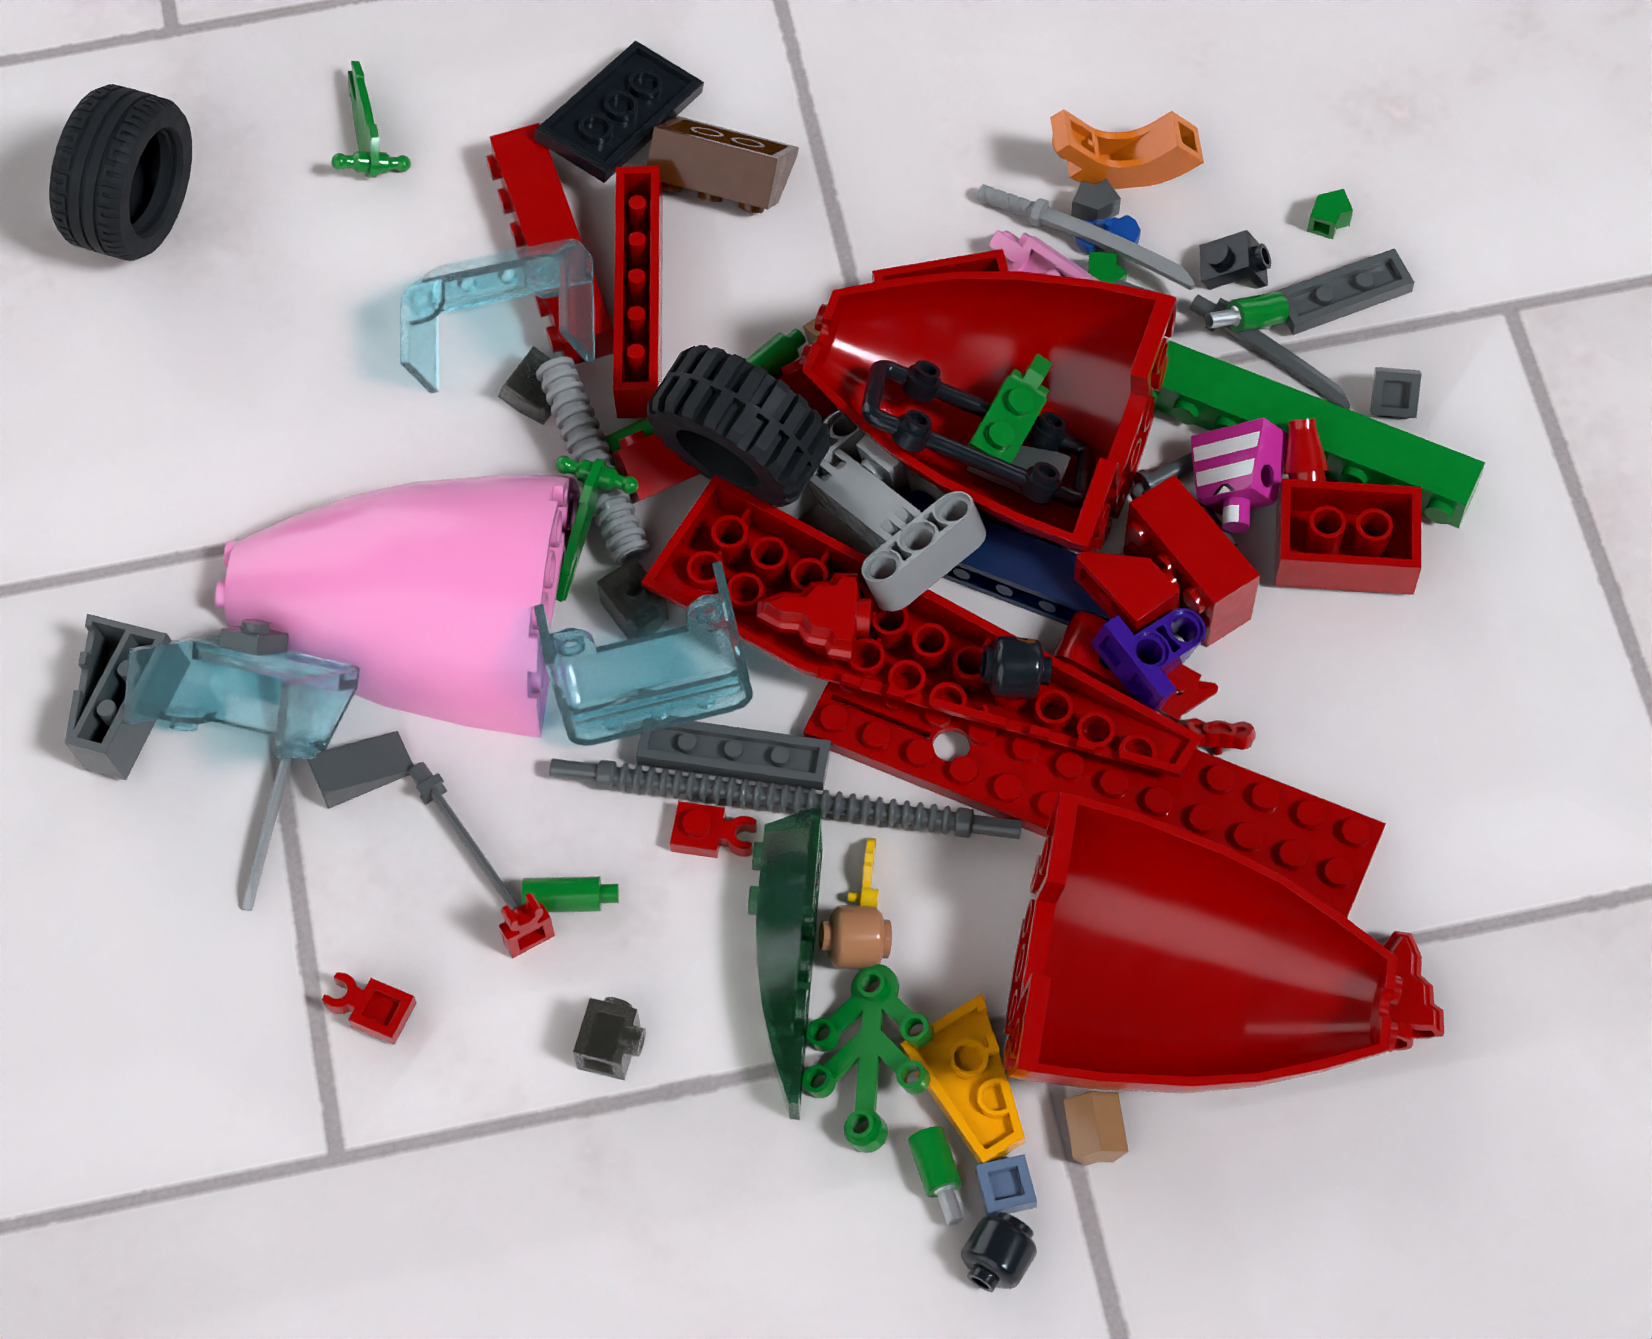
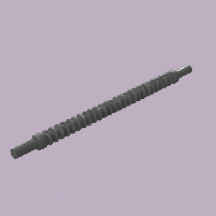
(607, 774)

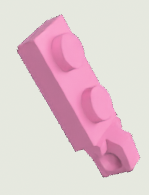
(1035, 256)

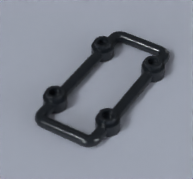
(914, 433)

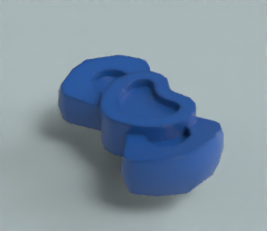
(1123, 227)

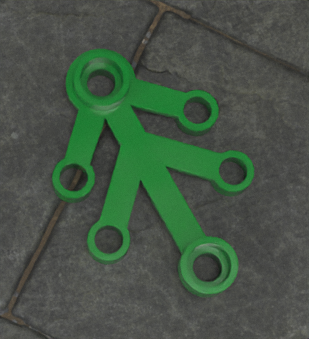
(868, 1048)

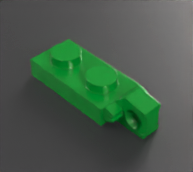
(1013, 411)

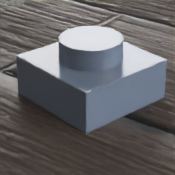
(1006, 1185)

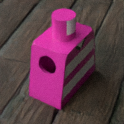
(1239, 469)

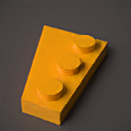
(971, 1081)

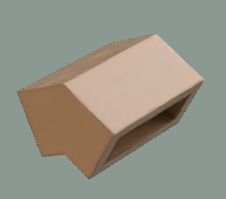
(1095, 1127)

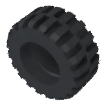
(738, 424)

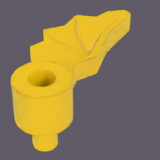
(868, 896)

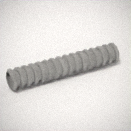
(586, 442)

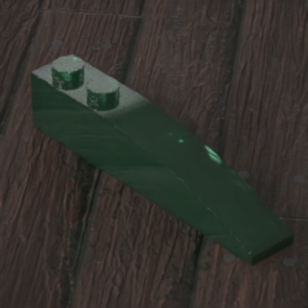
(785, 940)

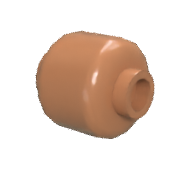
(855, 937)

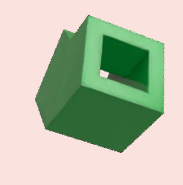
(1330, 213)
(1104, 267)

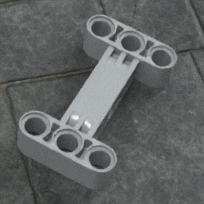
(910, 544)

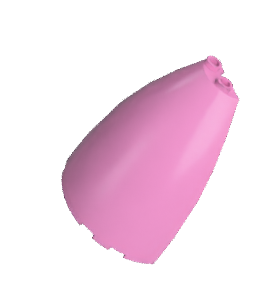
(419, 592)

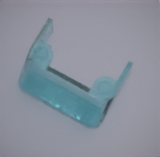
(543, 269)
(649, 678)
(271, 694)

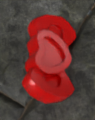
(1223, 734)

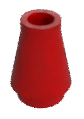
(1305, 452)

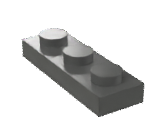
(1346, 291)

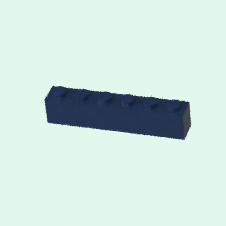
(1019, 570)

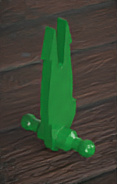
(368, 158)
(594, 476)

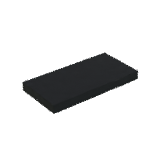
(618, 111)

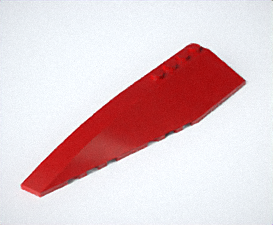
(912, 655)

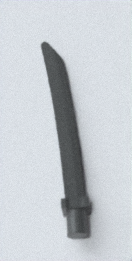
(1277, 354)
(432, 789)

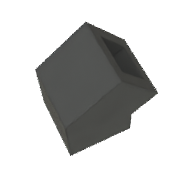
(1095, 201)

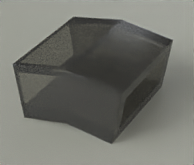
(524, 389)

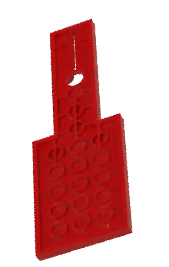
(1021, 776)

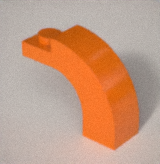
(1130, 157)

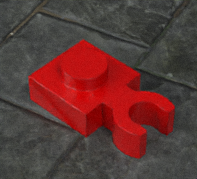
(703, 829)
(525, 926)
(375, 1010)

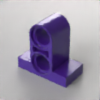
(1158, 645)

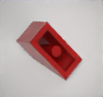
(1127, 587)

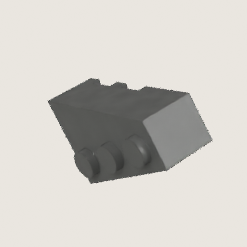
(97, 707)

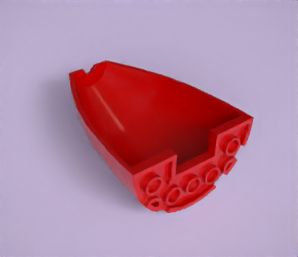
(977, 330)
(1183, 965)

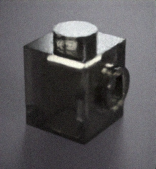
(629, 604)
(609, 1037)

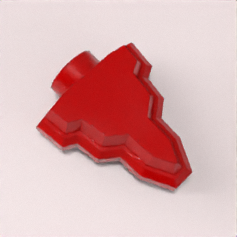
(823, 614)
(1416, 1010)

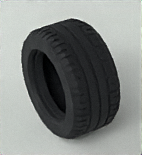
(120, 172)

